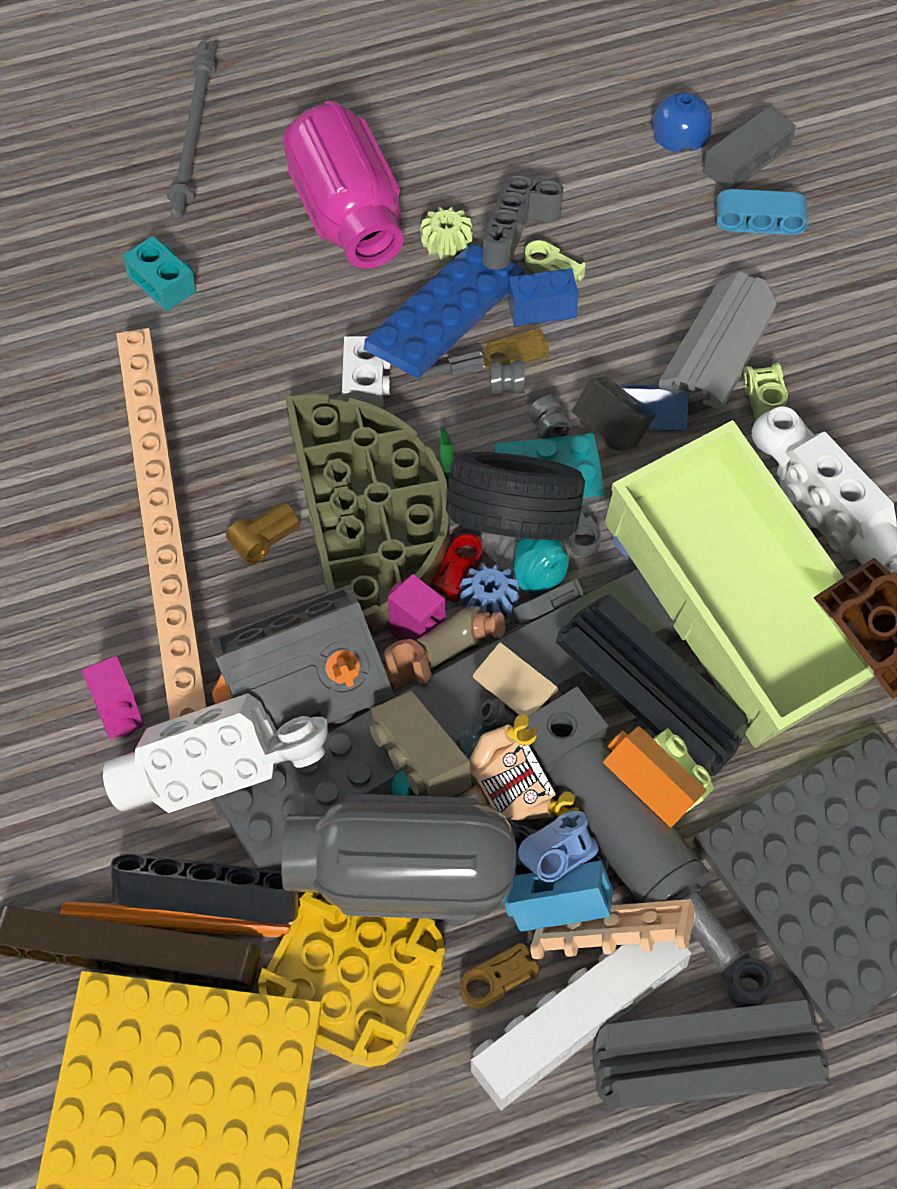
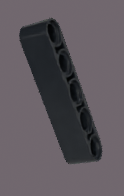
(202, 888)

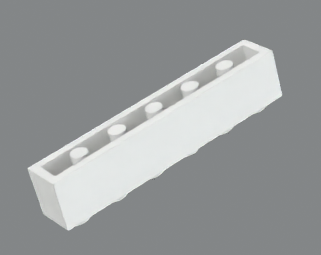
(572, 1017)

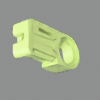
(553, 261)

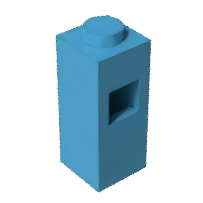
(573, 898)

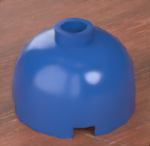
(682, 122)

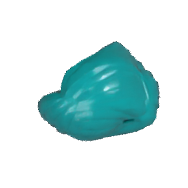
(540, 565)

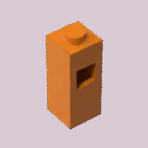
(653, 775)

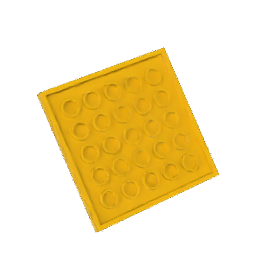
(179, 1088)

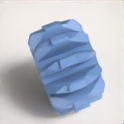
(490, 590)

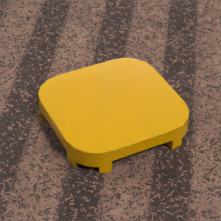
(365, 973)

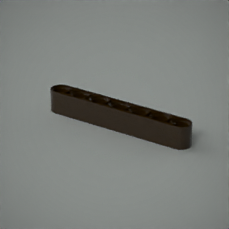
(128, 949)

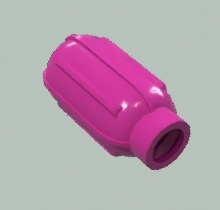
(345, 183)

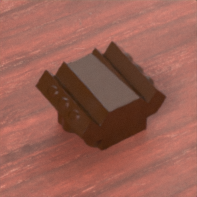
(866, 617)

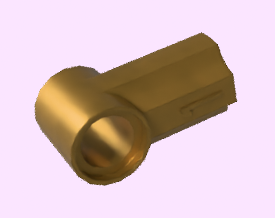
(255, 537)

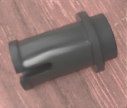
(495, 714)

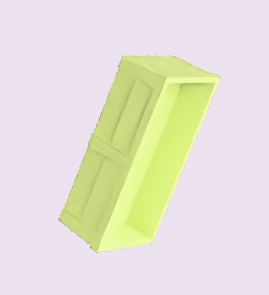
(738, 578)

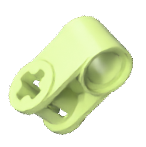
(765, 388)

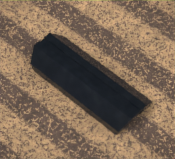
(653, 681)

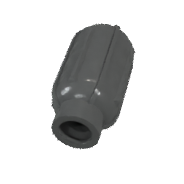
(402, 856)

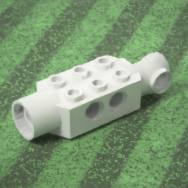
(829, 488)
(210, 755)

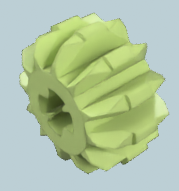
(446, 232)

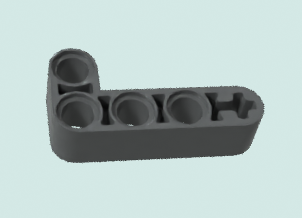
(519, 200)

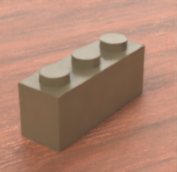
(420, 747)

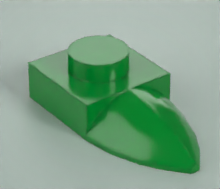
(446, 453)

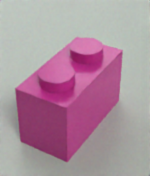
(414, 609)
(113, 698)

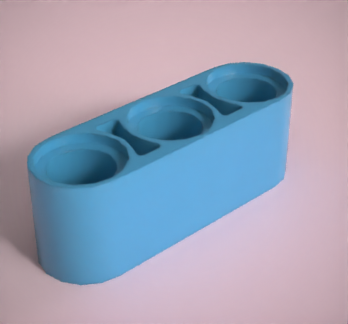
(762, 211)

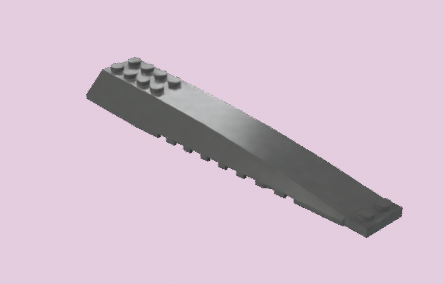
(452, 697)

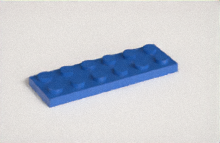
(440, 312)

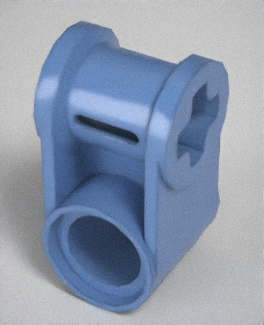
(557, 847)

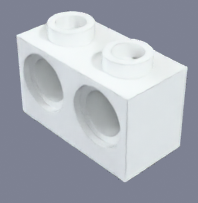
(363, 373)

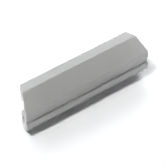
(721, 339)

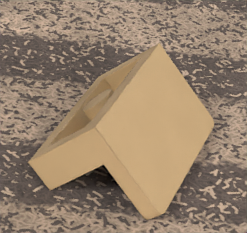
(515, 682)

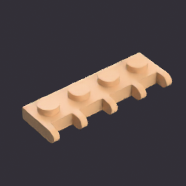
(626, 925)

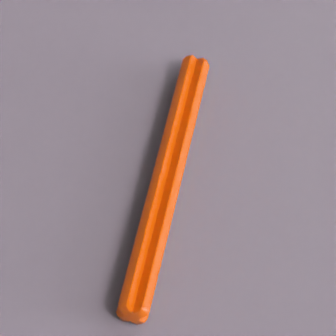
(172, 920)

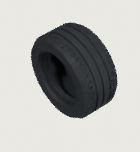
(515, 495)

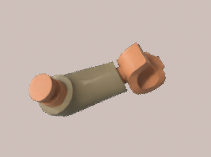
(450, 638)

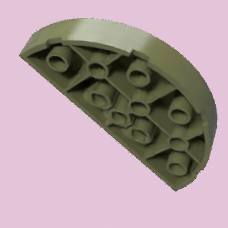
(369, 497)

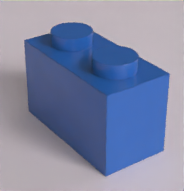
(543, 297)

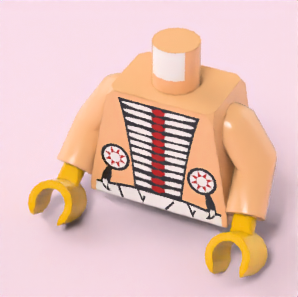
(510, 776)

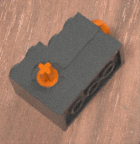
(305, 661)

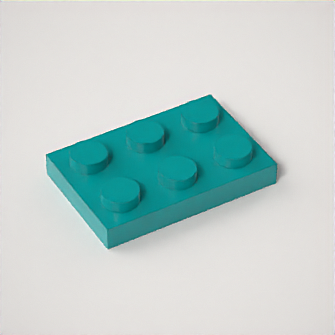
(573, 450)

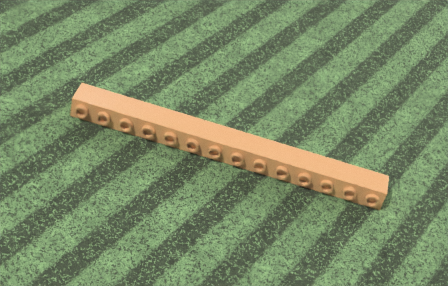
(162, 526)

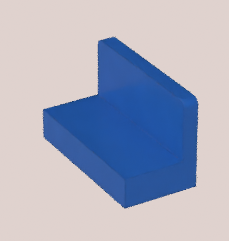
(669, 407)

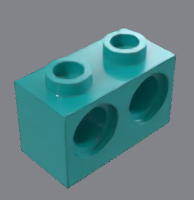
(160, 273)

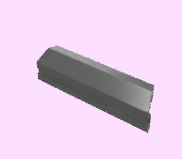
(709, 1055)

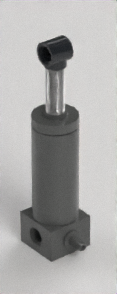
(631, 836)

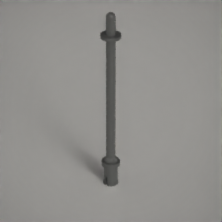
(203, 68)

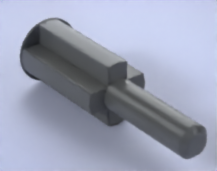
(458, 365)

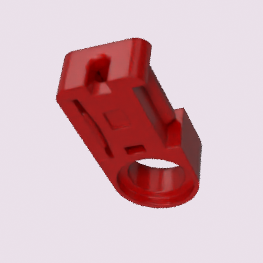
(455, 568)

